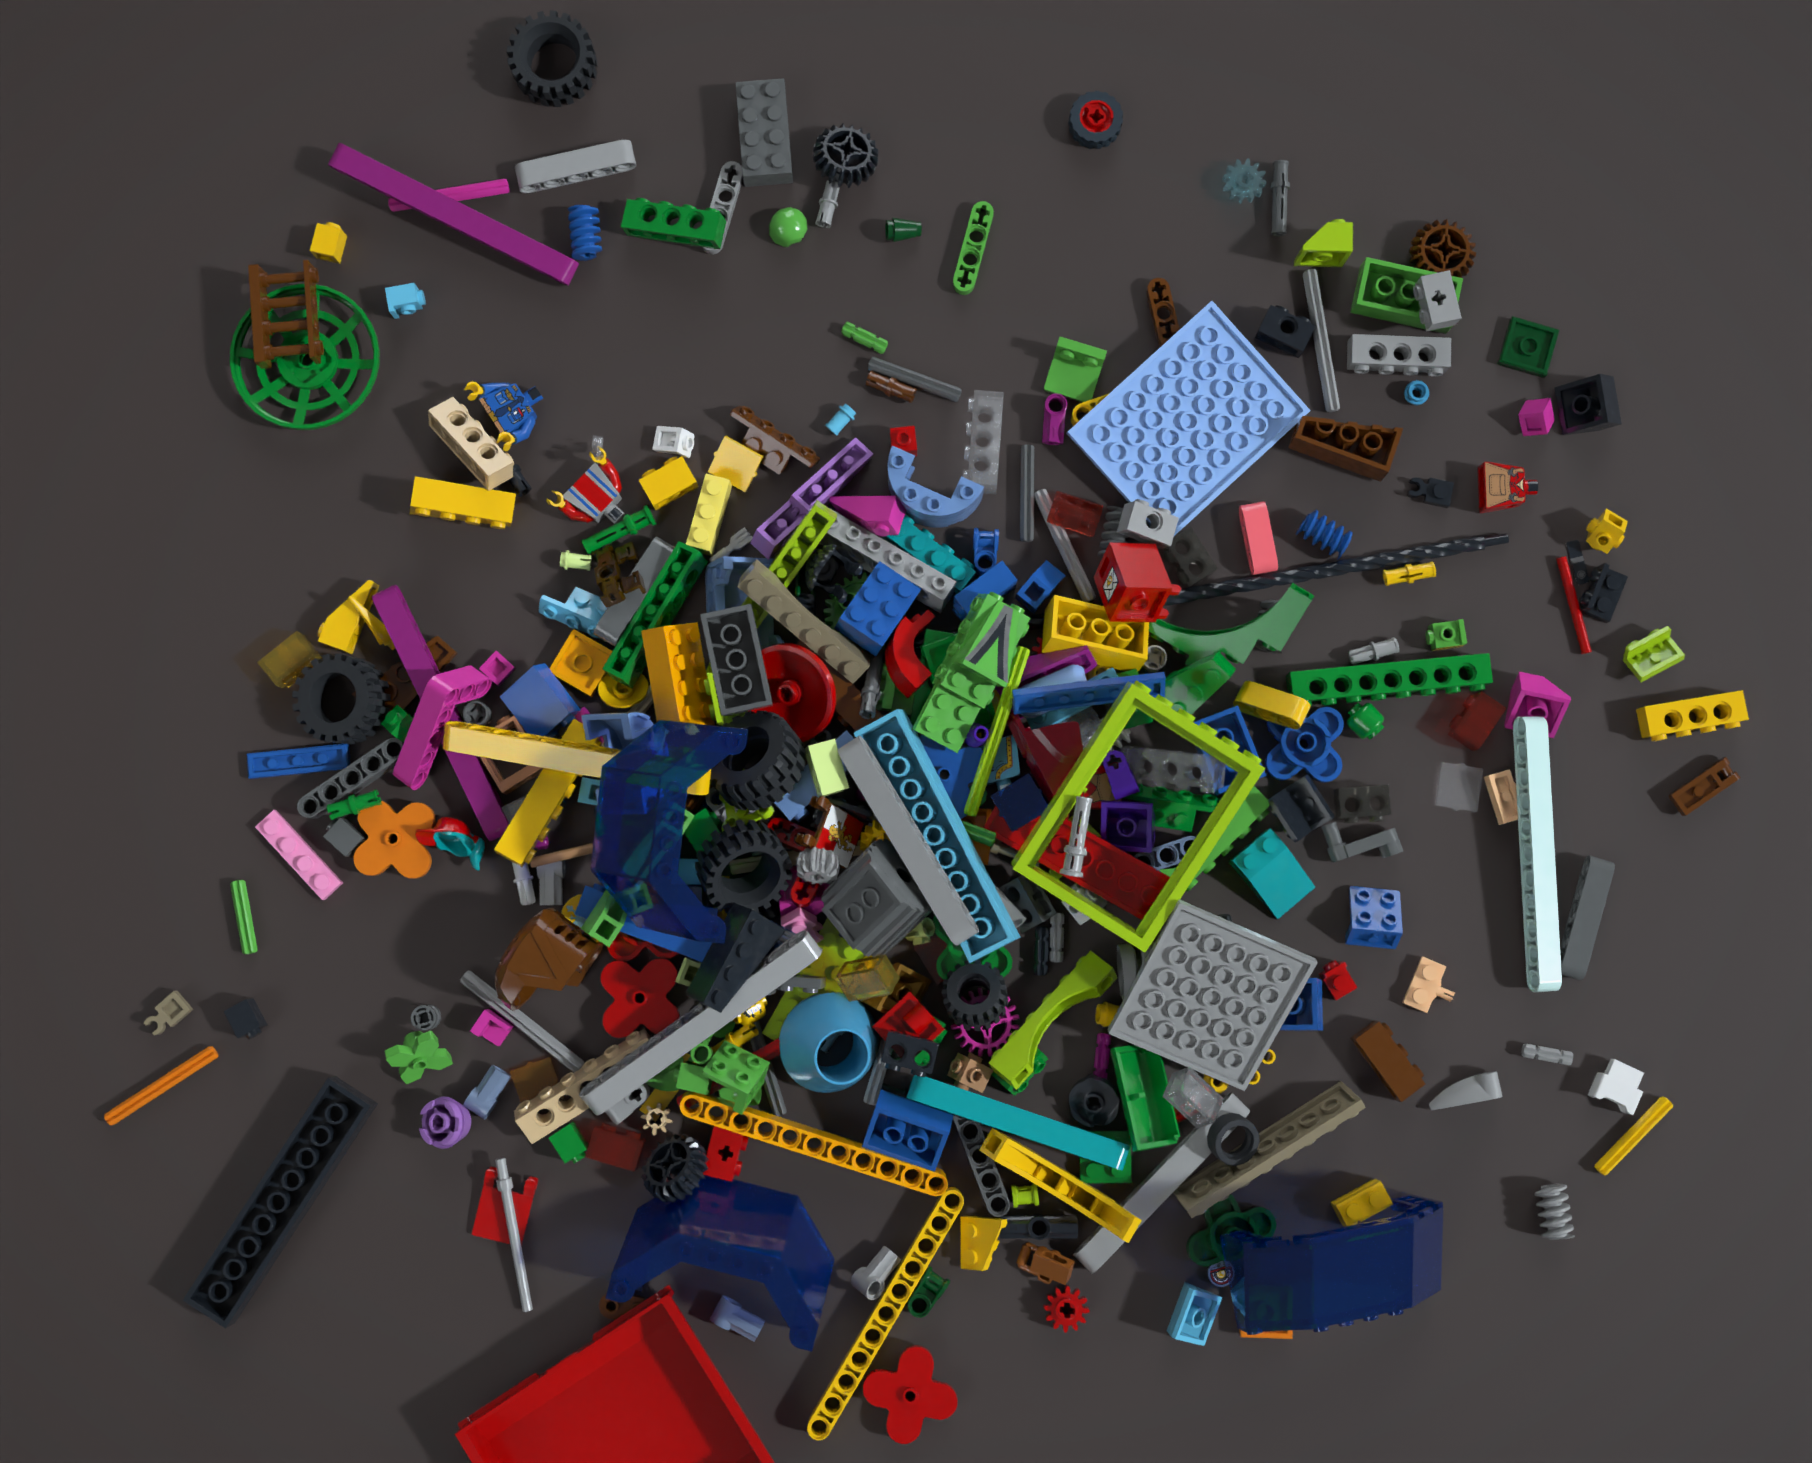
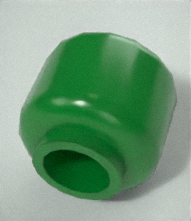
(1365, 720)

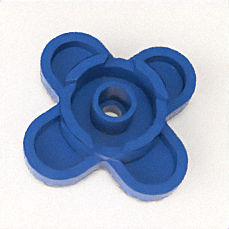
(1318, 758)
(961, 767)

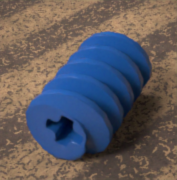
(583, 232)
(1325, 533)

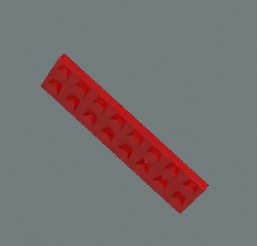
(1105, 868)

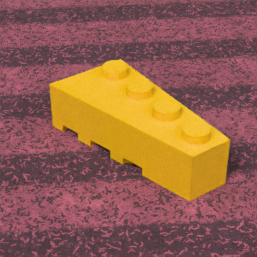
(462, 503)

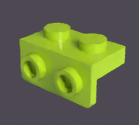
(1652, 654)

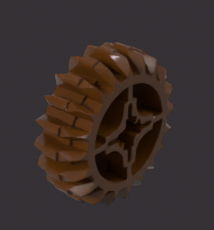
(1461, 251)

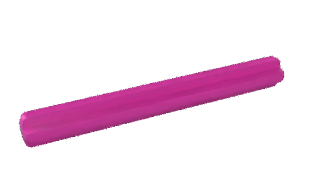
(464, 192)

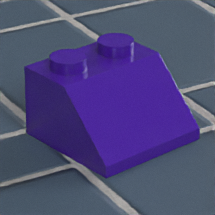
(1128, 825)

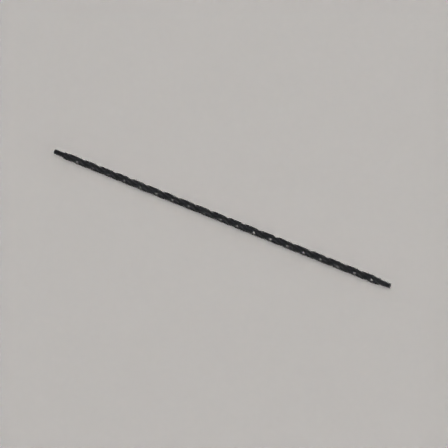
(1306, 573)

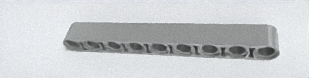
(908, 840)
(1157, 1187)

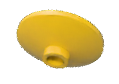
(620, 695)

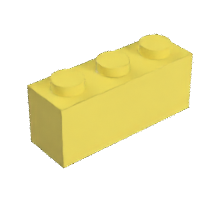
(709, 514)

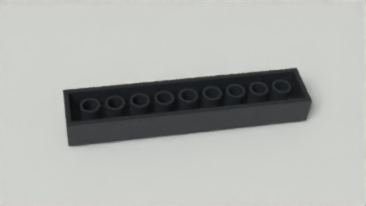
(280, 1202)

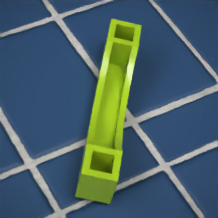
(1086, 981)

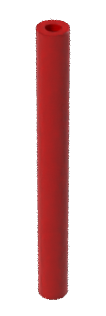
(1573, 605)

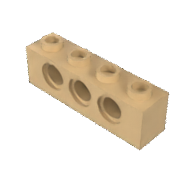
(471, 443)

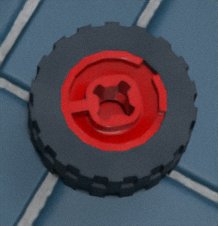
(1095, 119)

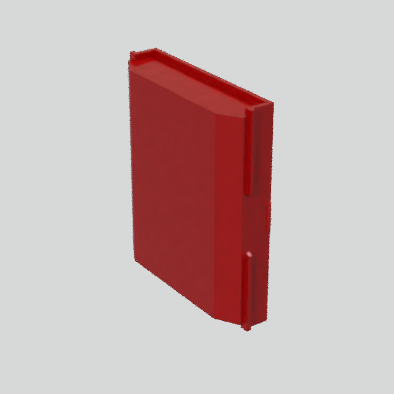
(623, 1398)

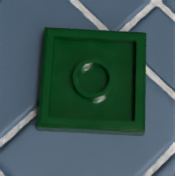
(1528, 347)

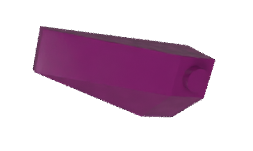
(1047, 663)

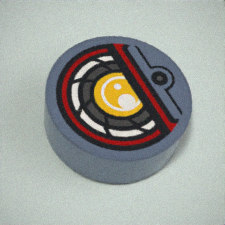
(1217, 1274)

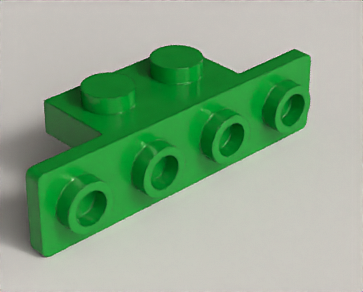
(1175, 808)

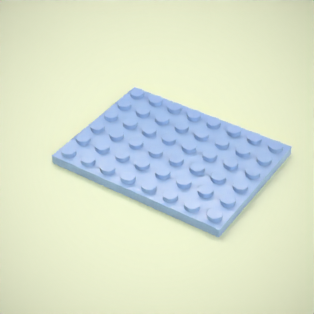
(1189, 418)

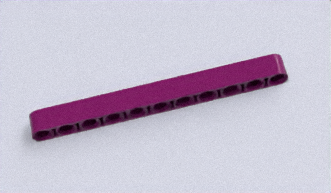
(453, 214)
(421, 668)

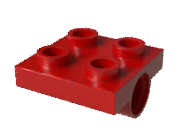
(908, 1018)

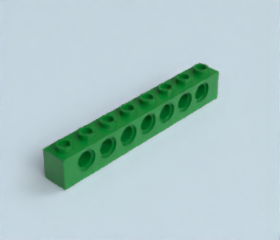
(1477, 666)

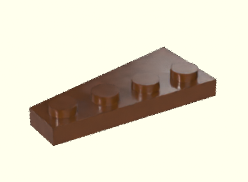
(399, 682)

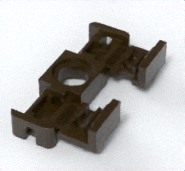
(615, 584)

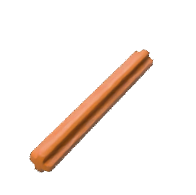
(161, 1085)

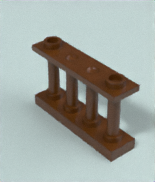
(262, 326)

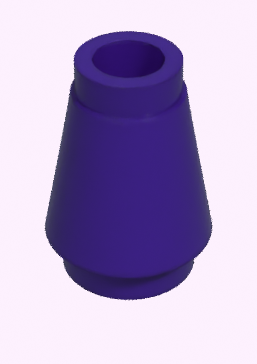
(972, 739)

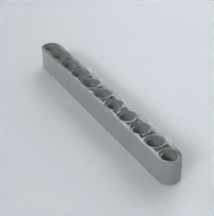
(698, 1025)

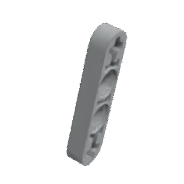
(726, 208)

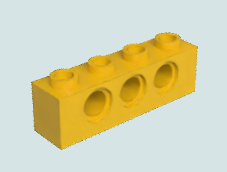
(1731, 706)

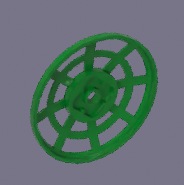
(313, 375)

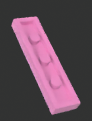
(299, 855)

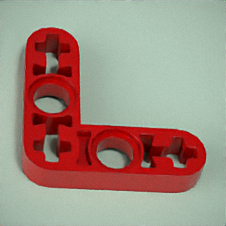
(798, 885)

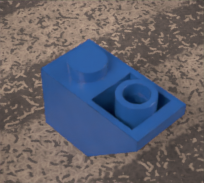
(1039, 586)

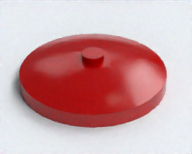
(799, 688)

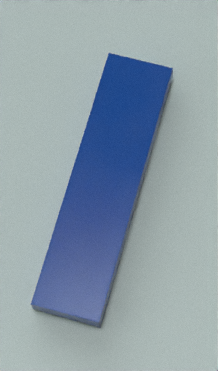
(298, 761)

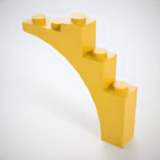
(1060, 1184)

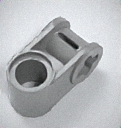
(627, 1105)

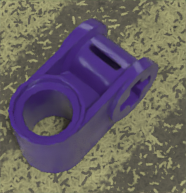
(1122, 779)

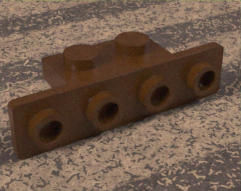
(770, 443)

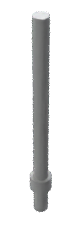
(505, 1185)

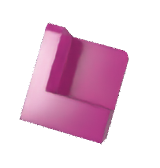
(1536, 417)
(492, 1027)

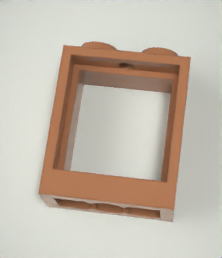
(519, 778)

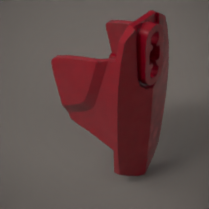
(1048, 751)

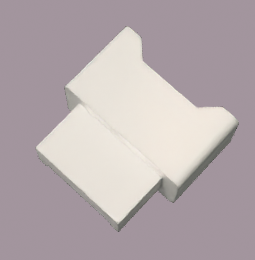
(1618, 1085)

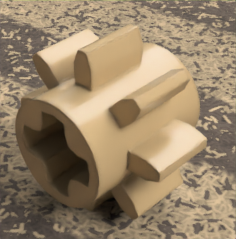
(649, 1118)

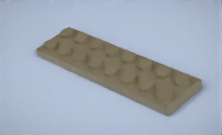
(1275, 1145)

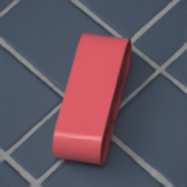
(1258, 538)

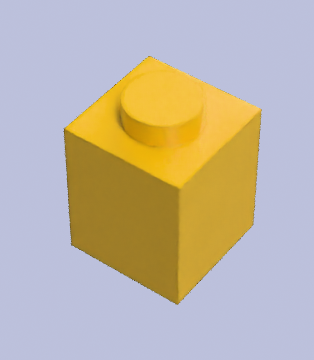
(328, 242)

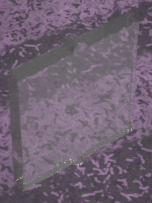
(1459, 787)

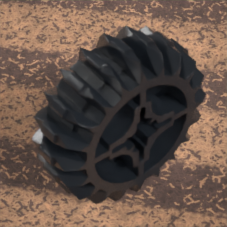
(830, 153)
(679, 1173)

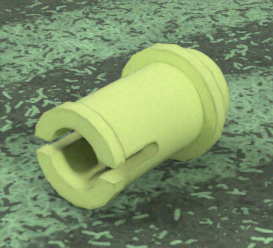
(576, 561)

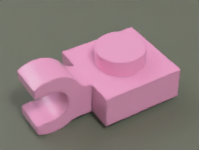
(802, 920)

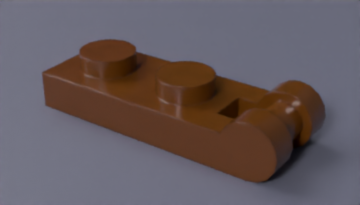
(1703, 787)

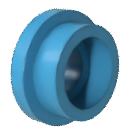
(1419, 386)

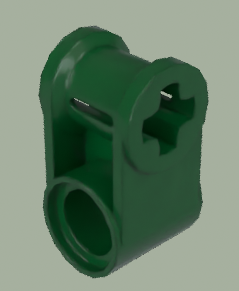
(928, 1291)

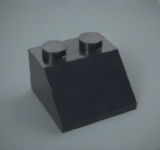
(1588, 405)

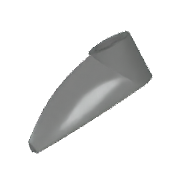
(1469, 1090)

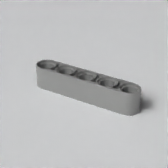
(575, 166)

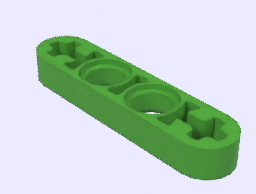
(974, 248)

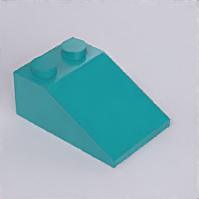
(1272, 873)

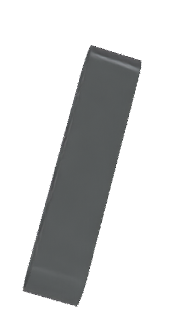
(617, 617)
(342, 783)
(1585, 916)
(983, 1167)

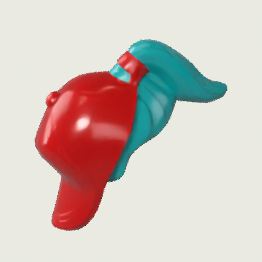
(454, 837)

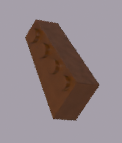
(1347, 445)

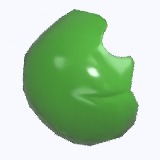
(787, 226)

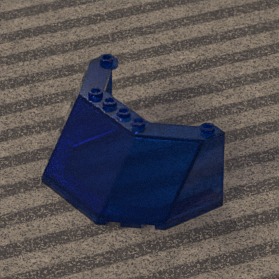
(644, 820)
(736, 1232)
(1337, 1271)

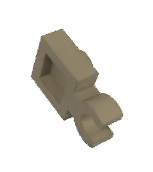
(170, 1011)

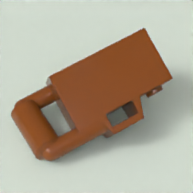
(1045, 1264)

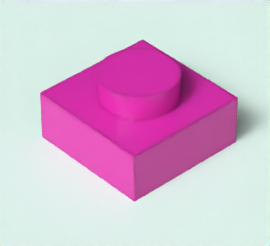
(497, 668)

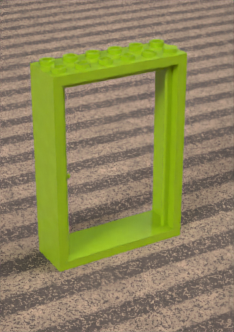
(1075, 783)

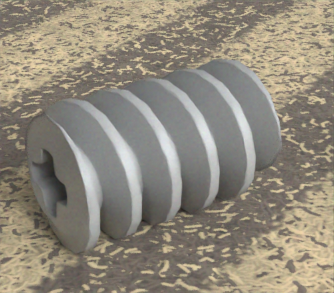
(1554, 1212)

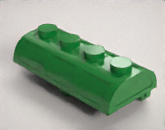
(1141, 1087)

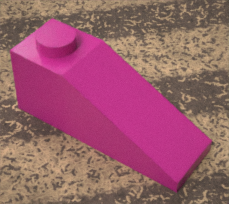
(874, 513)

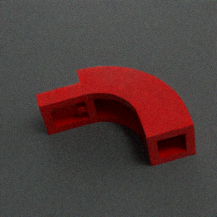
(900, 657)

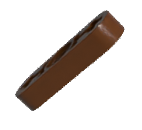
(1165, 295)

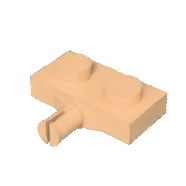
(1503, 796)
(1426, 985)

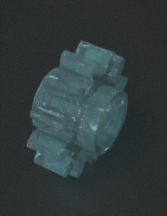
(1240, 172)

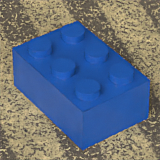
(877, 608)
(1231, 725)
(908, 1130)

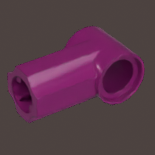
(1054, 421)

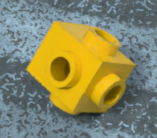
(1606, 531)

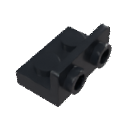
(1603, 593)

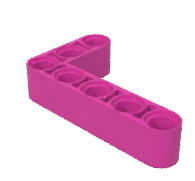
(427, 727)

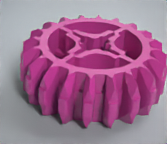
(988, 1044)

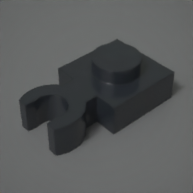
(1435, 492)

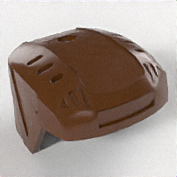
(546, 956)

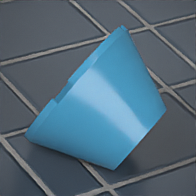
(810, 1025)

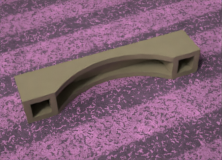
(830, 645)

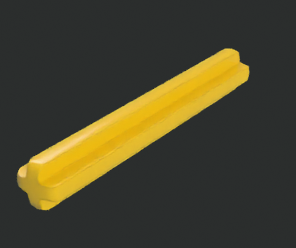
(1633, 1135)

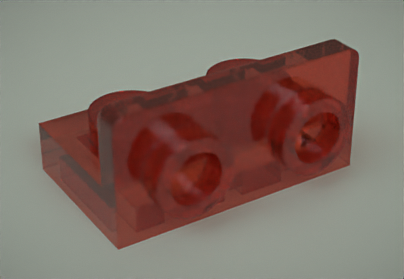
(1075, 513)

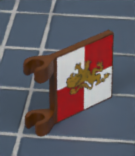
(835, 832)

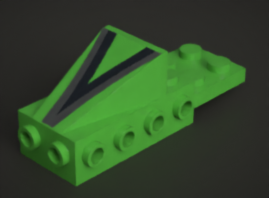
(972, 669)

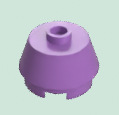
(444, 1122)

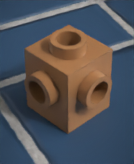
(969, 1072)

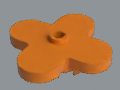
(407, 853)

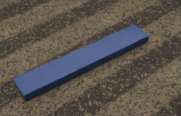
(1081, 693)

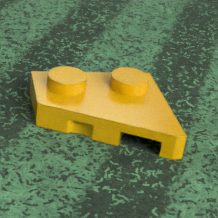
(979, 1241)

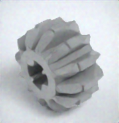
(818, 865)

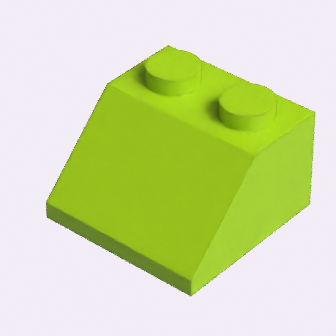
(1329, 246)

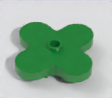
(955, 955)

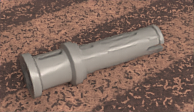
(1072, 851)

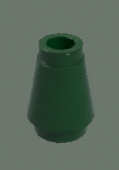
(902, 229)

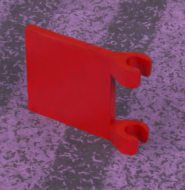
(490, 1216)

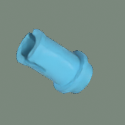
(840, 419)

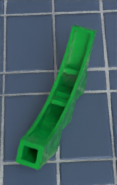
(1271, 627)

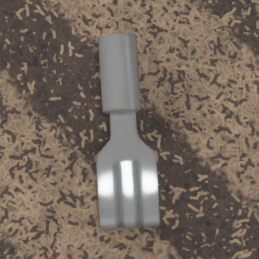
(737, 542)

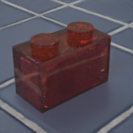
(1476, 720)
(616, 1147)

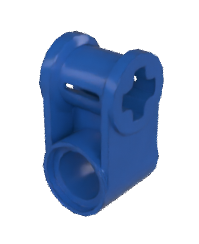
(985, 547)

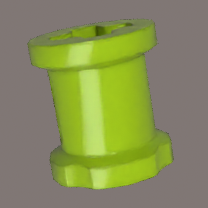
(1024, 1195)

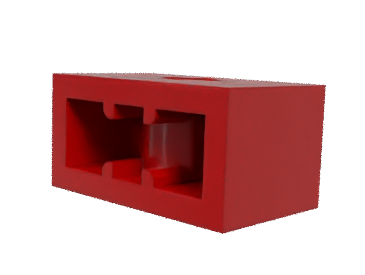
(717, 1165)

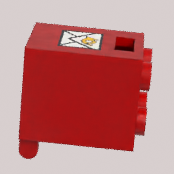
(1134, 583)

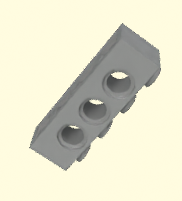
(1436, 348)

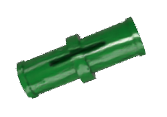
(354, 804)

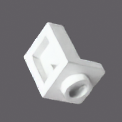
(673, 441)

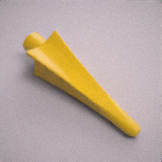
(375, 625)

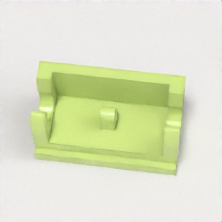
(826, 768)

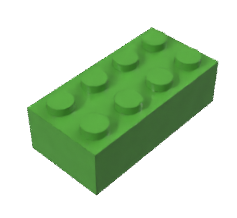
(1387, 293)

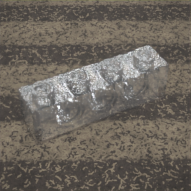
(992, 404)
(1211, 769)

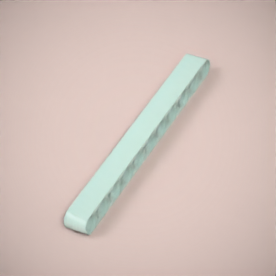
(1537, 854)

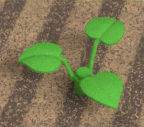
(701, 1055)

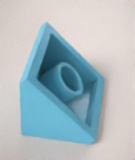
(1193, 1315)

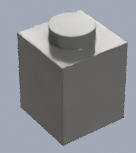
(344, 836)

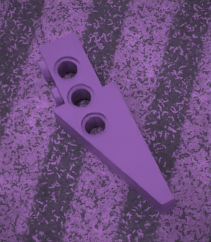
(821, 486)

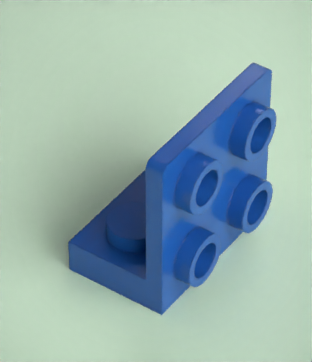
(1374, 918)

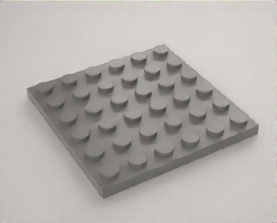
(1211, 995)

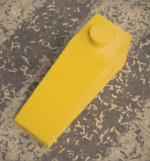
(345, 623)

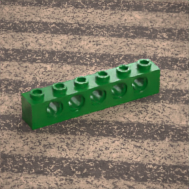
(655, 611)

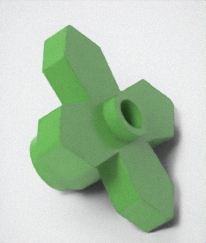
(417, 1053)

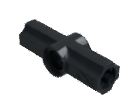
(1056, 1226)

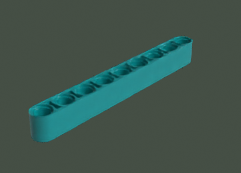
(1018, 1122)

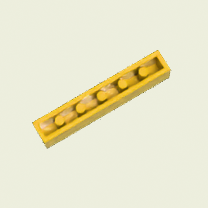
(540, 806)

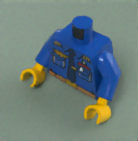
(508, 409)

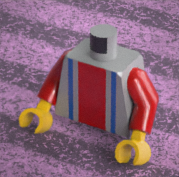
(593, 494)

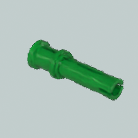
(591, 543)

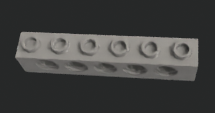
(868, 549)

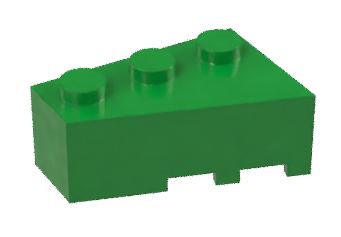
(1197, 682)

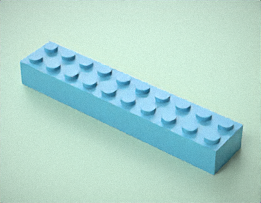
(929, 805)

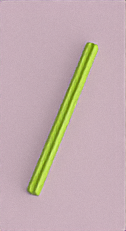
(996, 733)

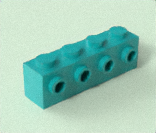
(940, 557)

